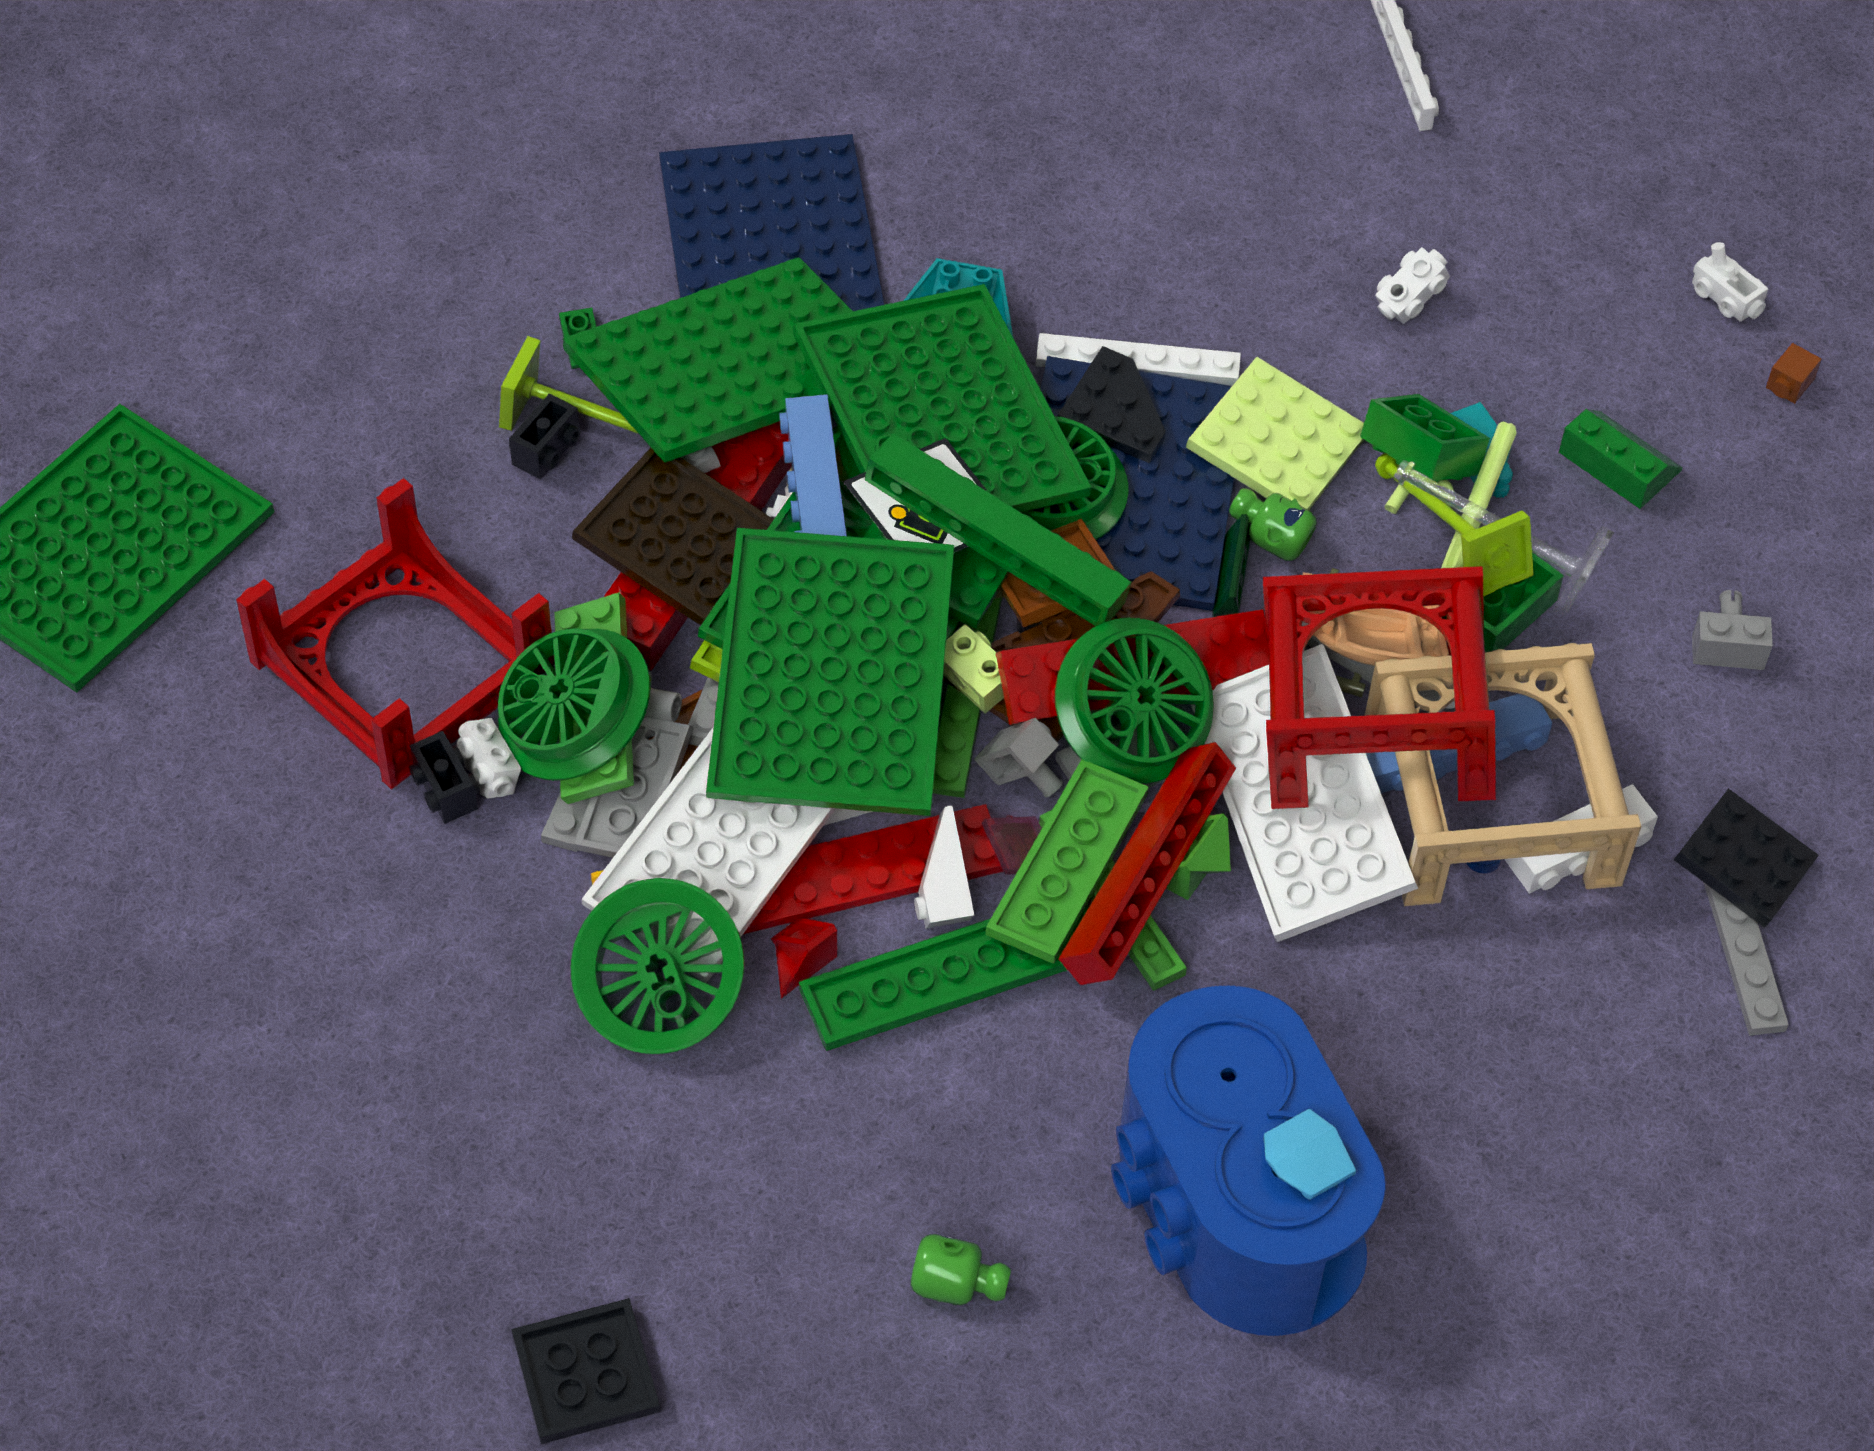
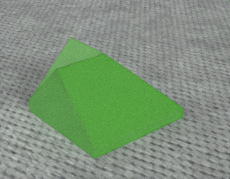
(1206, 856)

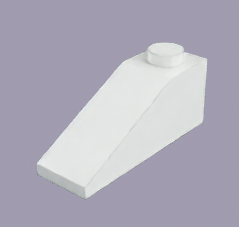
(944, 885)

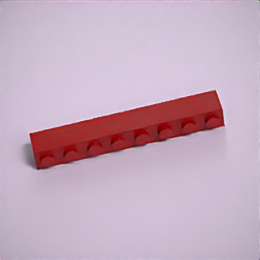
(1147, 864)

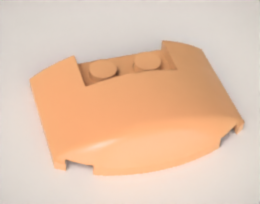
(1381, 635)

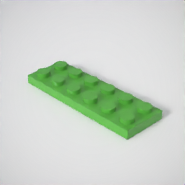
(606, 614)
(1067, 861)

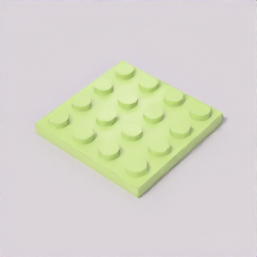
(1277, 435)

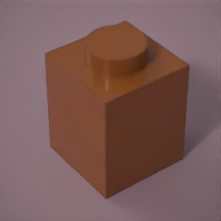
(1793, 373)

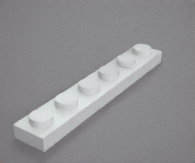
(1407, 62)
(1174, 361)

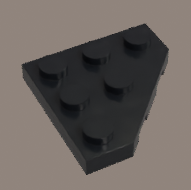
(1117, 406)

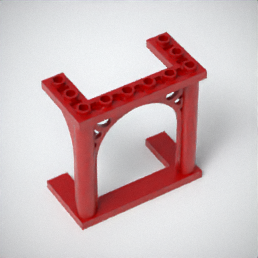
(406, 547)
(1467, 729)

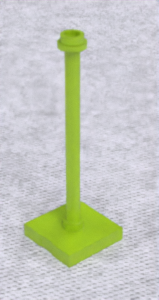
(522, 385)
(1499, 547)

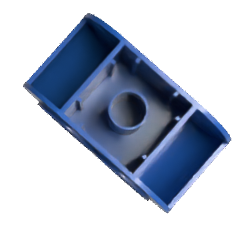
(1195, 1110)

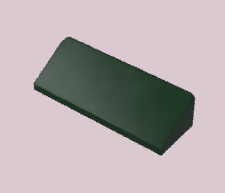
(1232, 568)

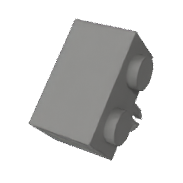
(1730, 637)
(1021, 753)

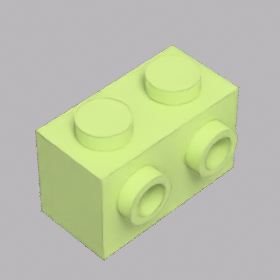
(973, 667)

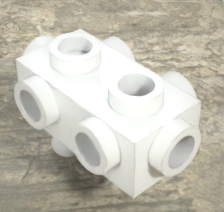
(1419, 277)
(1729, 285)
(488, 758)

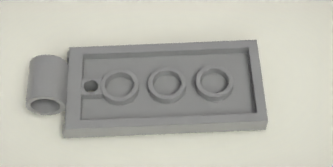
(656, 762)

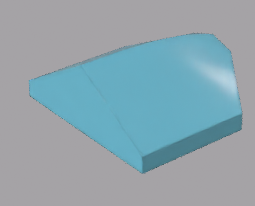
(1308, 1154)

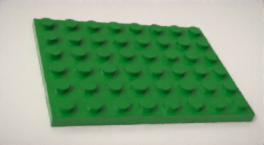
(709, 359)
(940, 373)
(112, 543)
(831, 672)

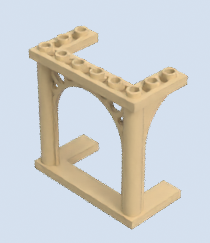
(1566, 696)

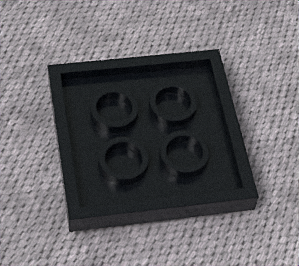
(1746, 857)
(585, 1371)

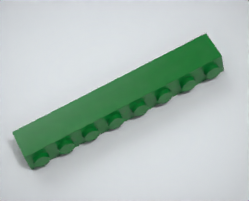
(997, 531)

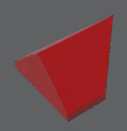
(803, 951)

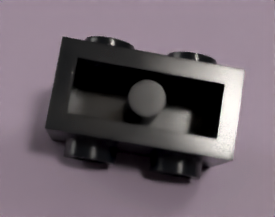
(544, 436)
(444, 777)

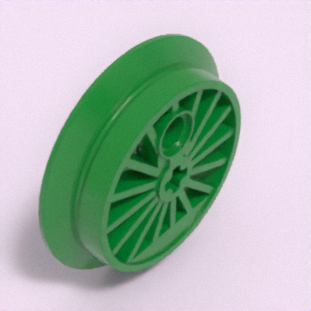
(1109, 502)
(550, 702)
(1092, 738)
(638, 909)

